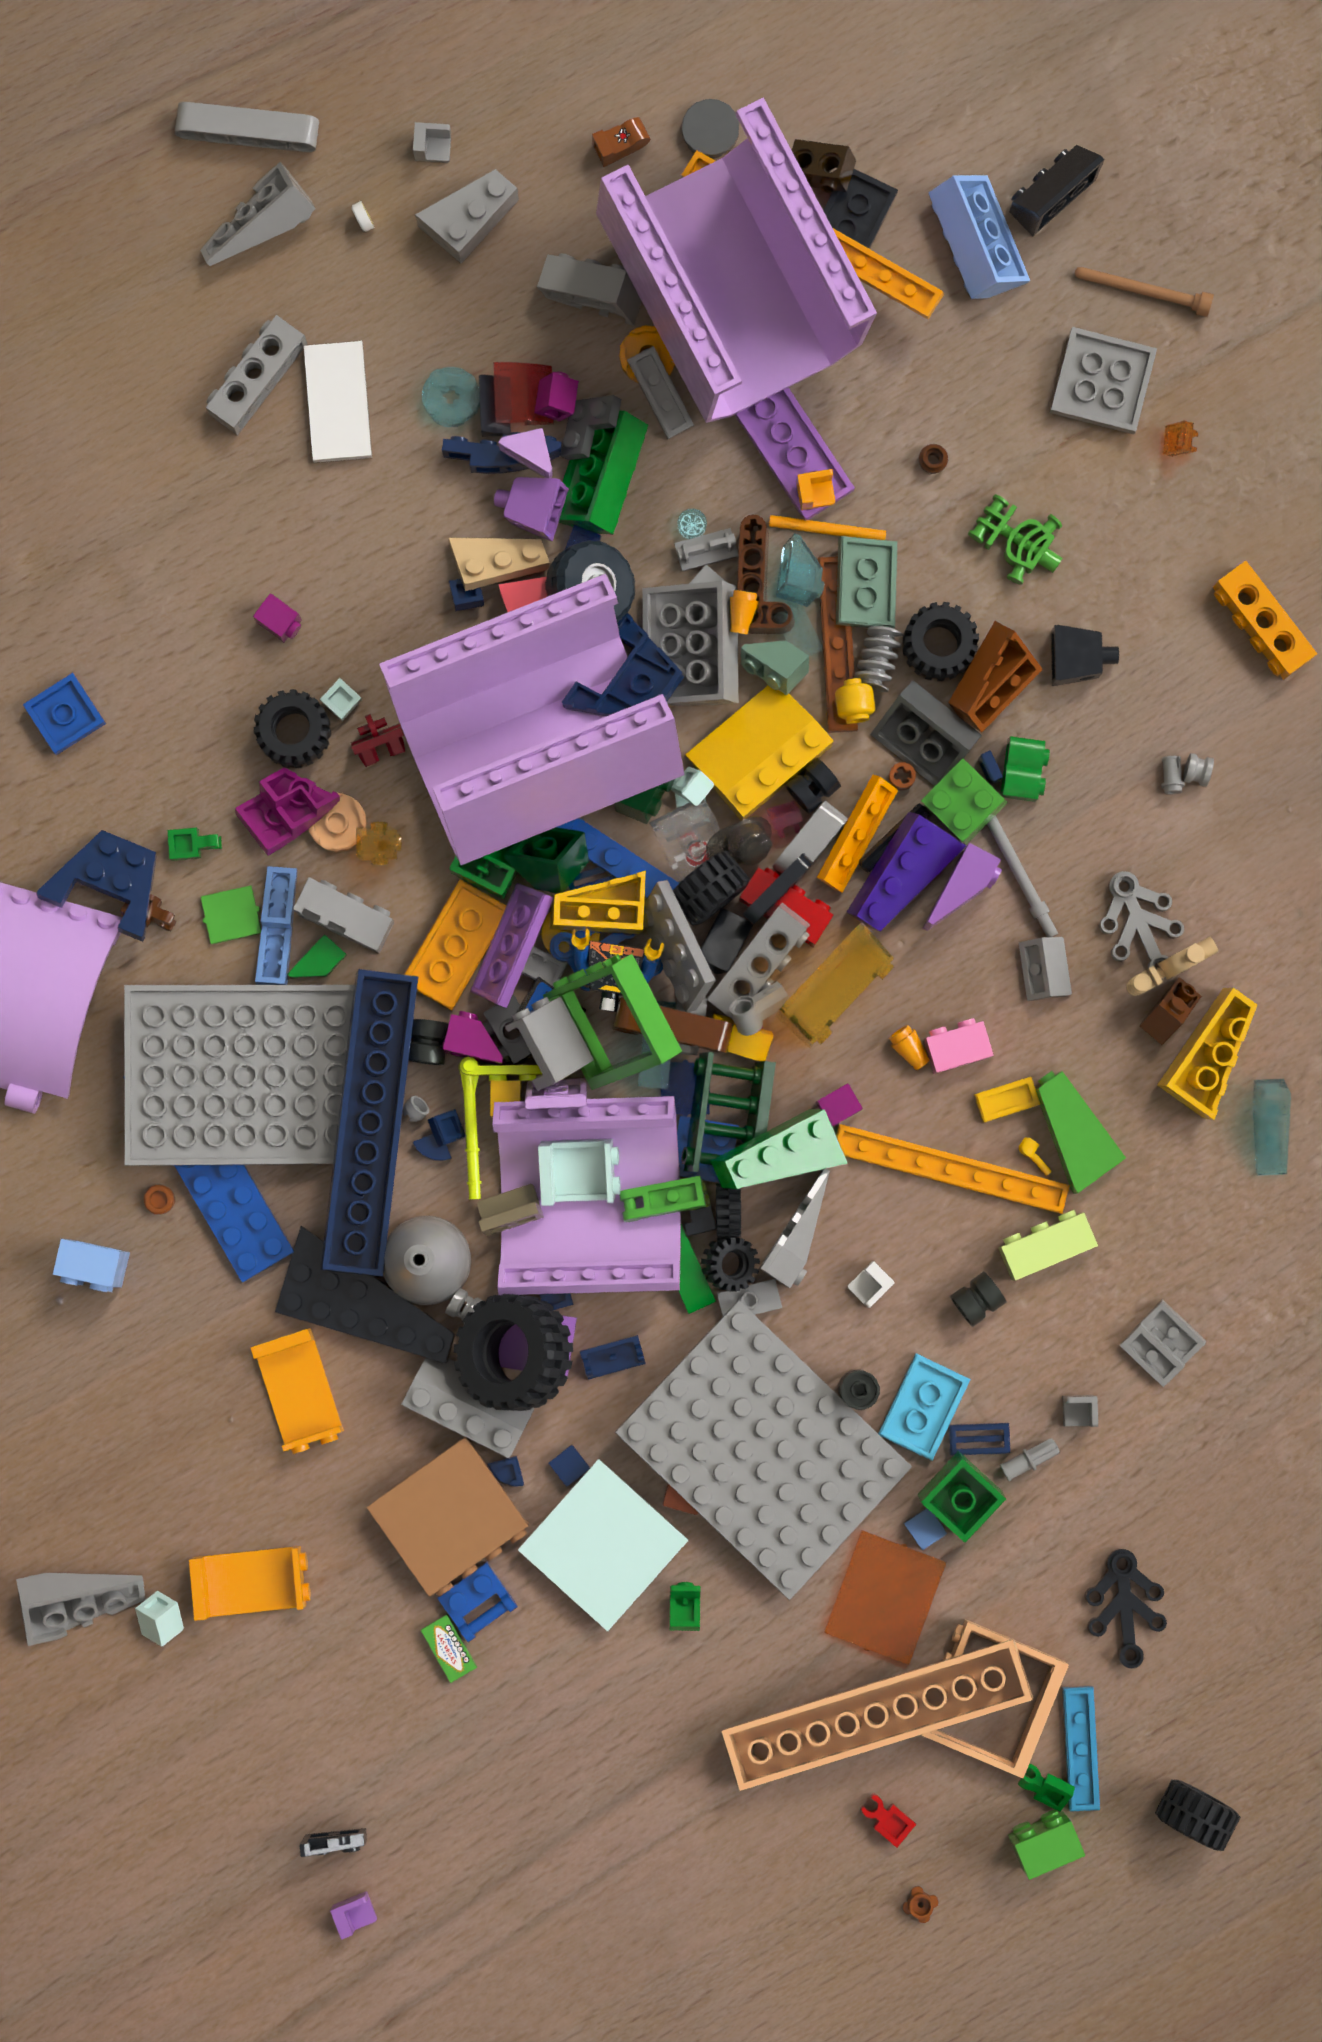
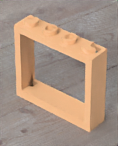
(1038, 1715)

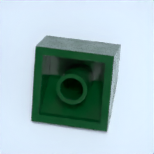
(550, 858)

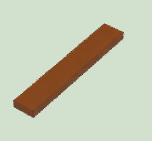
(837, 646)

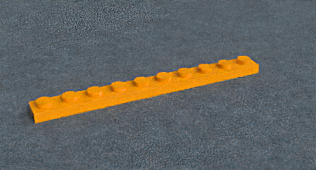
(870, 266)

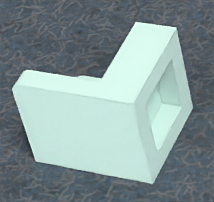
(159, 1618)

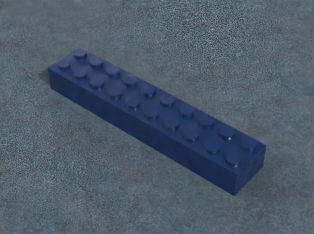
(369, 1123)

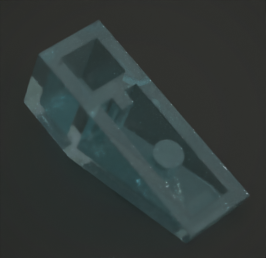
(1271, 1125)

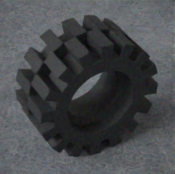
(728, 1212)
(714, 1263)

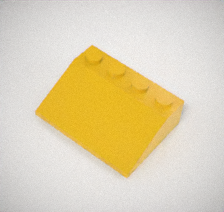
(759, 750)

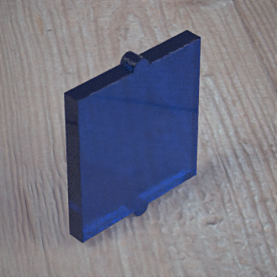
(681, 1086)

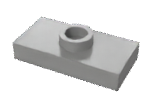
(543, 965)
(757, 1298)

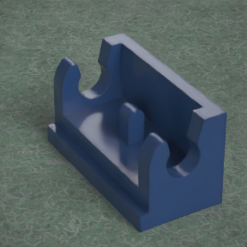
(612, 1357)

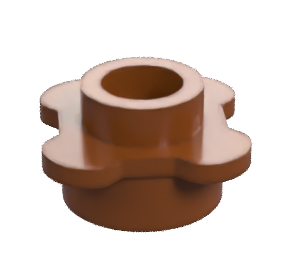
(929, 1903)

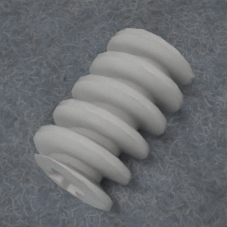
(877, 656)

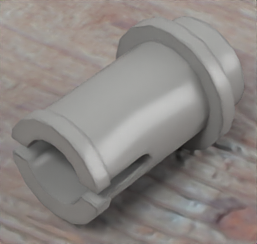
(1172, 775)

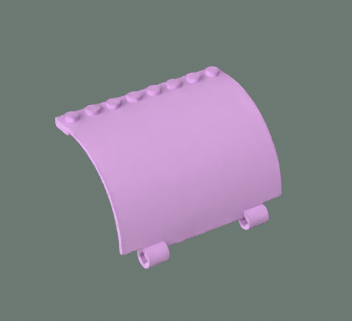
(46, 986)

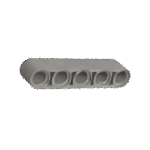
(246, 127)

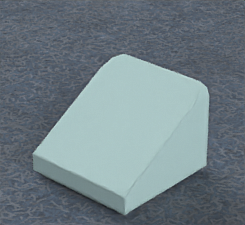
(693, 786)

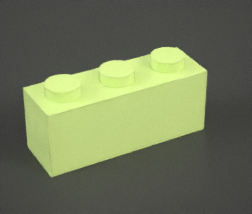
(1047, 1245)

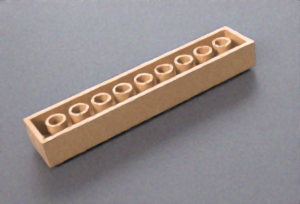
(877, 1714)

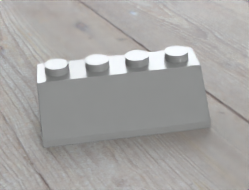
(443, 1399)

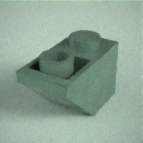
(776, 663)

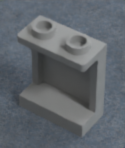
(551, 1040)

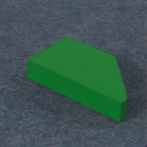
(319, 960)

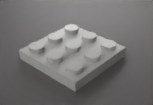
(1103, 380)

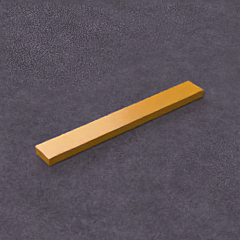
(952, 1169)

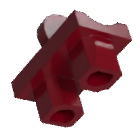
(366, 746)

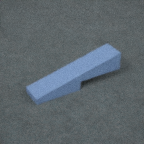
(276, 926)

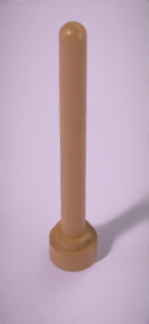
(1200, 302)

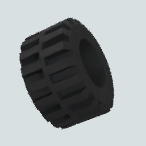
(950, 619)
(284, 705)
(710, 887)
(1197, 1815)

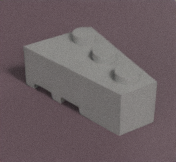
(590, 285)
(344, 914)

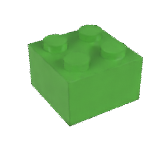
(964, 801)
(1046, 1844)

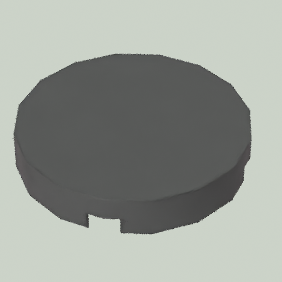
(710, 128)

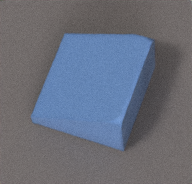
(925, 1528)

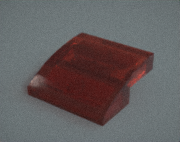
(517, 392)

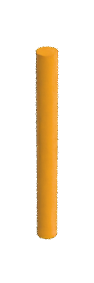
(825, 528)

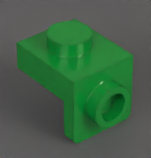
(684, 1607)

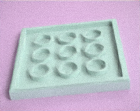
(603, 1545)

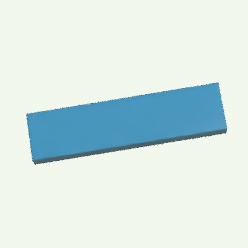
(1081, 1747)

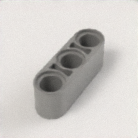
(813, 836)

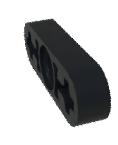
(778, 888)

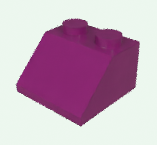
(470, 1039)

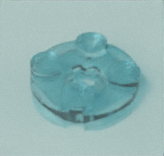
(443, 381)

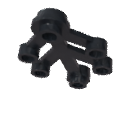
(1125, 1602)

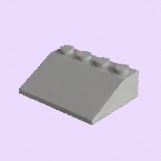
(694, 632)

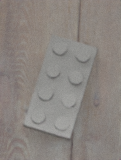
(681, 954)

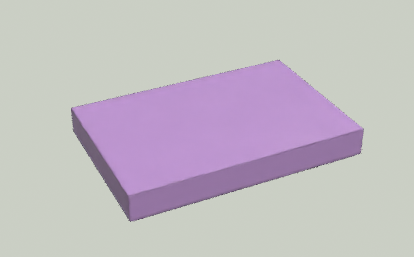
(561, 1094)

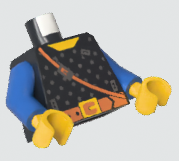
(597, 951)

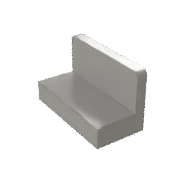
(1045, 968)

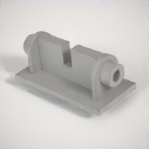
(706, 549)

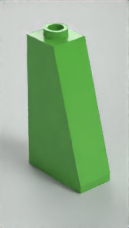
(1077, 1134)

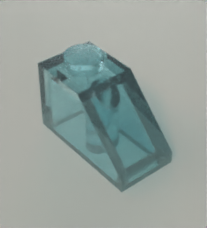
(799, 573)

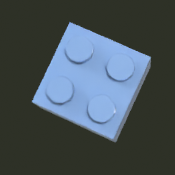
(90, 1263)

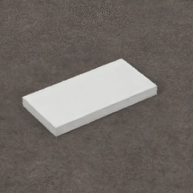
(337, 401)

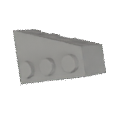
(468, 214)

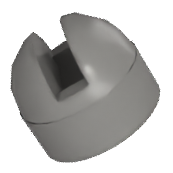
(416, 1109)

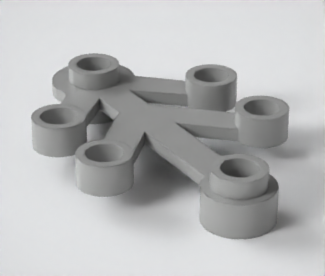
(1138, 918)

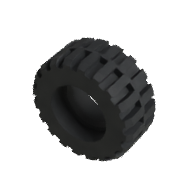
(480, 1345)

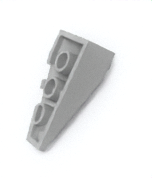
(270, 212)
(792, 1247)
(64, 1600)

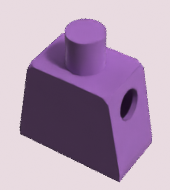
(533, 504)

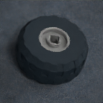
(588, 561)

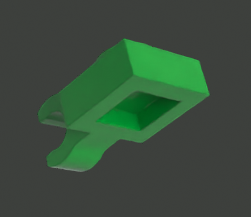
(187, 843)
(1048, 1790)

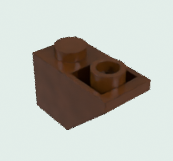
(1170, 1011)

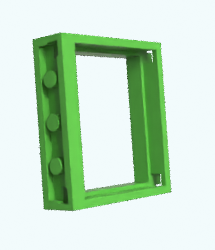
(643, 1008)

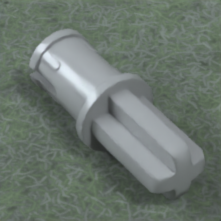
(1030, 1459)

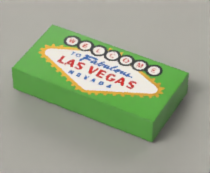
(449, 1648)

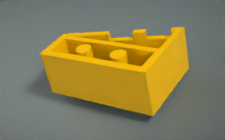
(603, 907)

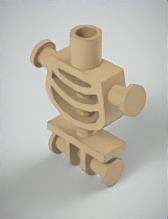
(1172, 966)

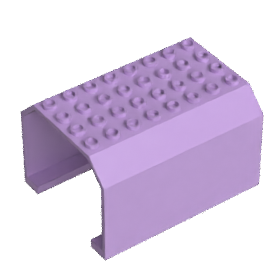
(739, 270)
(494, 728)

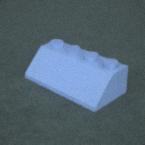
(978, 235)

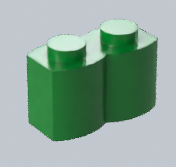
(1024, 769)

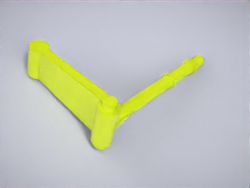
(469, 1075)

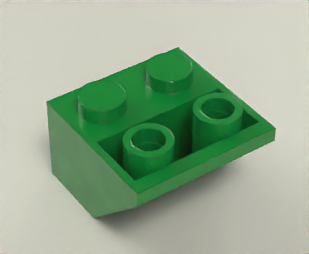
(488, 872)

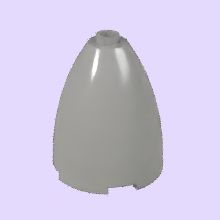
(445, 1263)

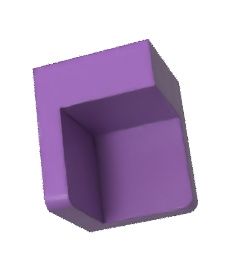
(353, 1914)

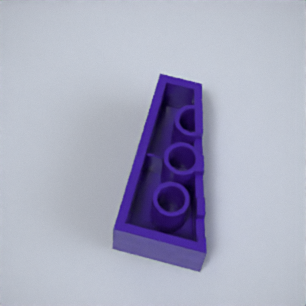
(904, 869)

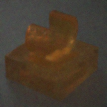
(1179, 438)

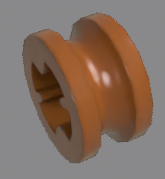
(907, 768)

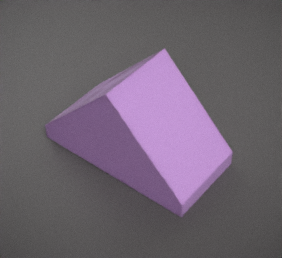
(529, 450)

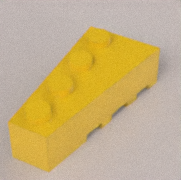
(1205, 1061)

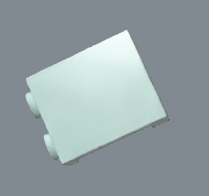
(578, 1171)

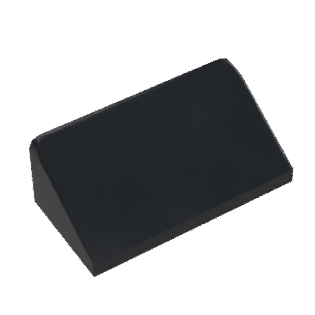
(489, 427)
(725, 940)

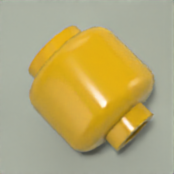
(855, 701)

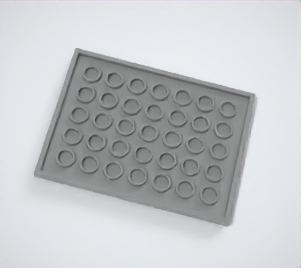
(233, 1073)
(763, 1449)

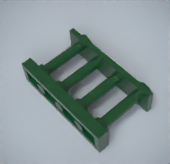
(756, 1105)

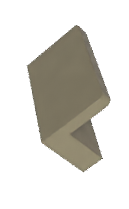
(509, 1210)

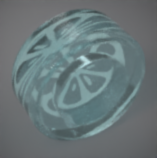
(692, 523)

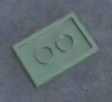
(866, 582)

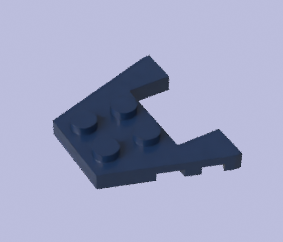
(641, 677)
(114, 869)

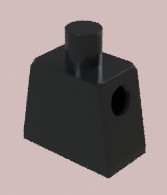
(1078, 655)

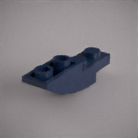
(487, 457)

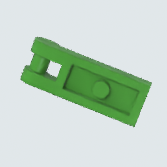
(663, 1198)

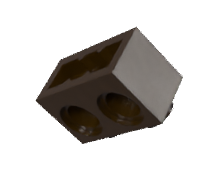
(822, 159)

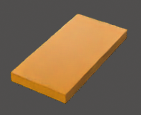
(456, 944)

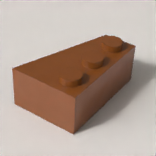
(994, 677)

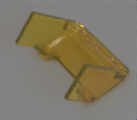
(835, 986)

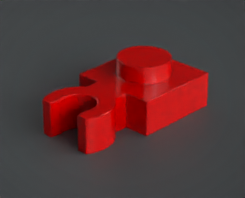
(891, 1822)

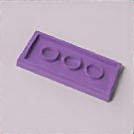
(511, 945)

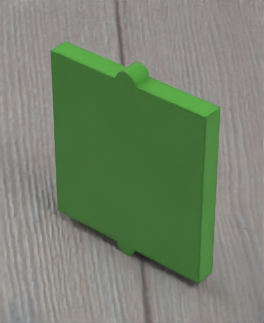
(231, 914)

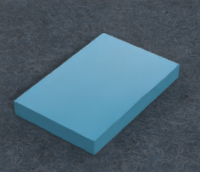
(923, 1406)

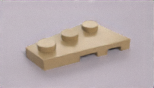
(496, 559)

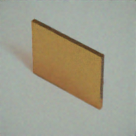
(885, 1597)

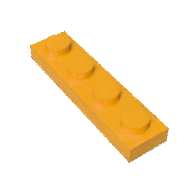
(857, 833)

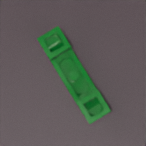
(693, 1285)

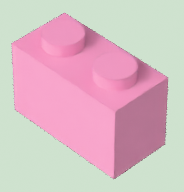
(958, 1046)

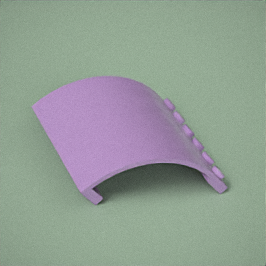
(587, 1242)

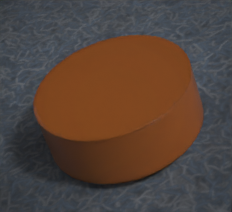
(159, 1199)

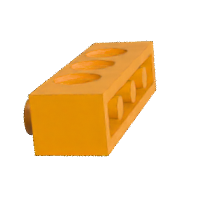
(1263, 603)

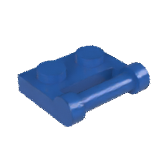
(471, 1593)

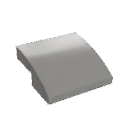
(1163, 1343)

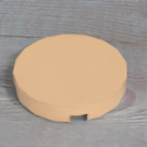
(338, 827)

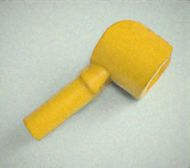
(1028, 1148)

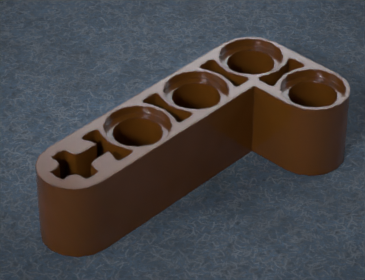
(758, 574)
(687, 1027)

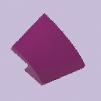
(284, 809)

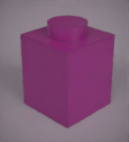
(556, 396)
(278, 618)
(840, 1104)

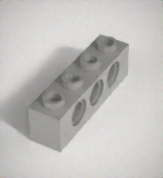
(237, 414)
(783, 922)

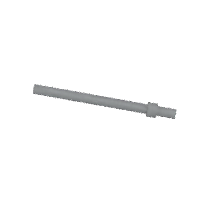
(1038, 909)

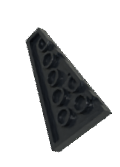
(357, 1305)

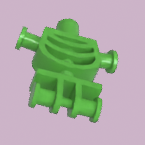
(1042, 555)

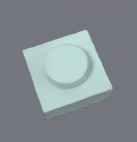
(341, 699)

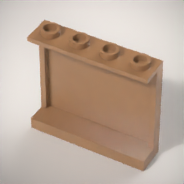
(448, 1517)

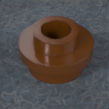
(939, 452)

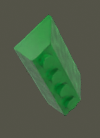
(601, 481)

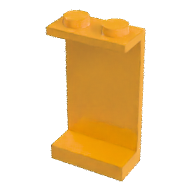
(298, 1390)
(248, 1582)

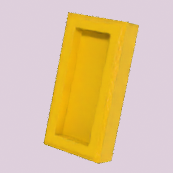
(1007, 1099)

